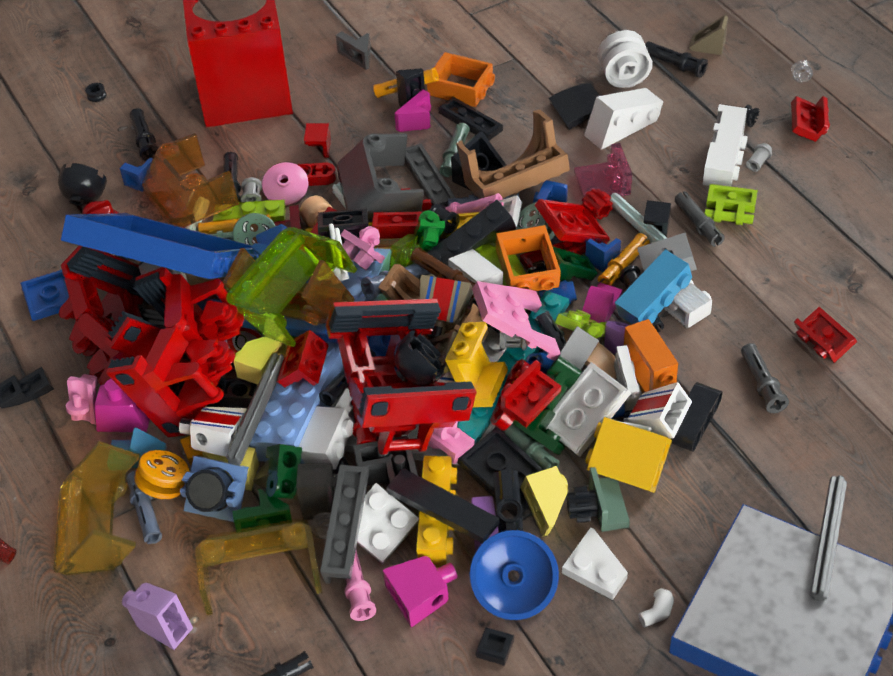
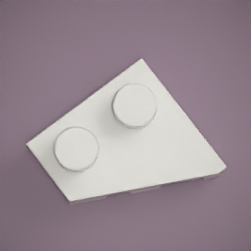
(595, 566)

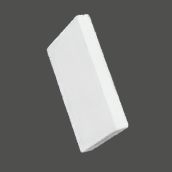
(585, 405)

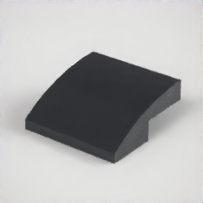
(575, 103)

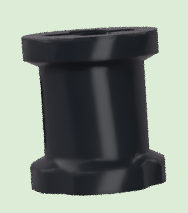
(445, 215)

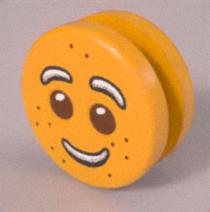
(160, 474)

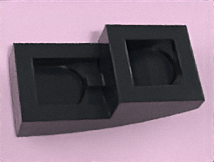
(16, 392)

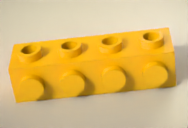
(433, 535)

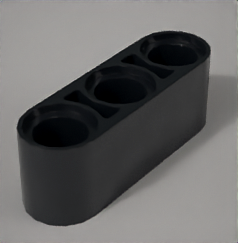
(699, 415)

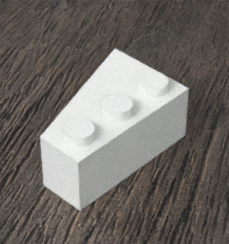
(621, 115)
(726, 147)

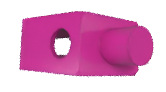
(117, 411)
(418, 587)

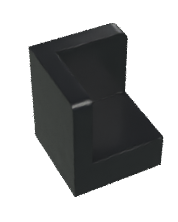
(658, 214)

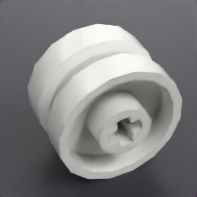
(624, 59)

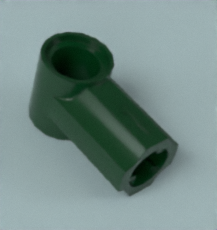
(564, 374)

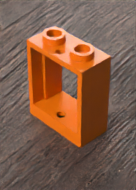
(466, 68)
(534, 239)
(651, 357)

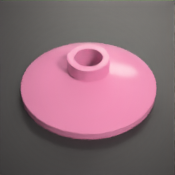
(292, 190)

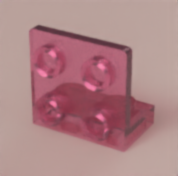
(610, 177)

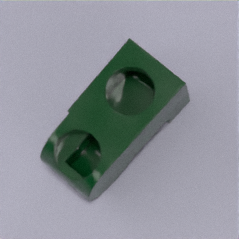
(282, 470)

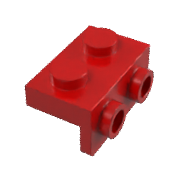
(810, 119)
(825, 334)
(529, 394)

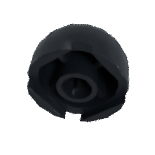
(81, 184)
(418, 361)

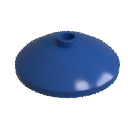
(536, 571)

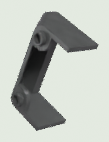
(359, 179)

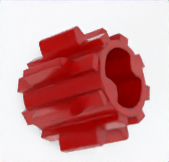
(598, 203)

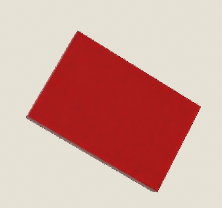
(571, 221)

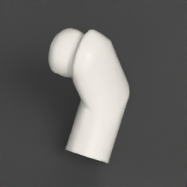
(661, 608)

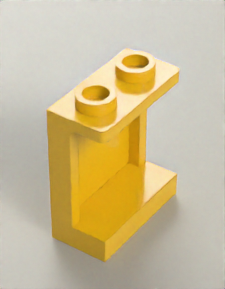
(470, 363)
(628, 454)

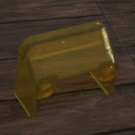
(86, 513)
(250, 543)

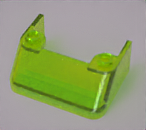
(279, 275)

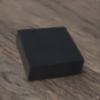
(495, 646)

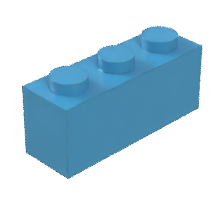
(654, 289)

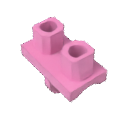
(364, 245)
(82, 398)
(451, 441)

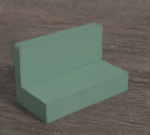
(610, 502)

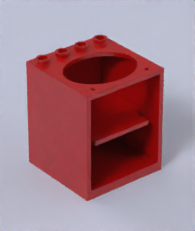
(239, 66)

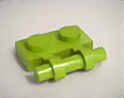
(733, 199)
(582, 320)

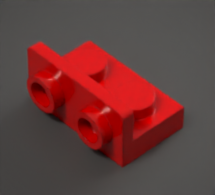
(303, 360)

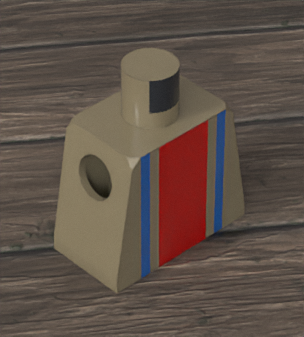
(452, 299)

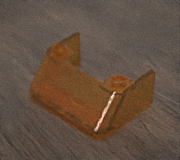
(188, 198)
(312, 301)

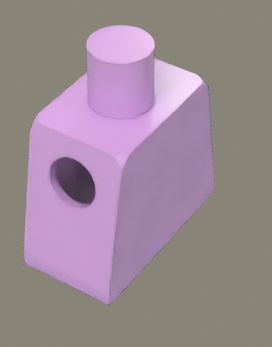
(158, 614)

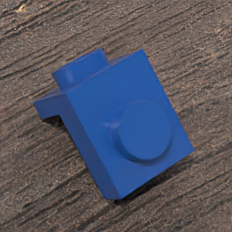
(552, 191)

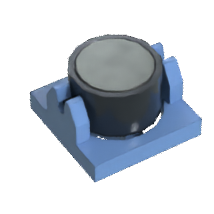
(213, 489)

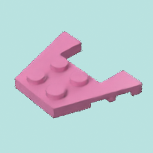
(504, 310)

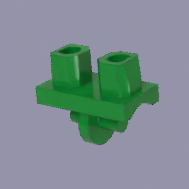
(429, 230)

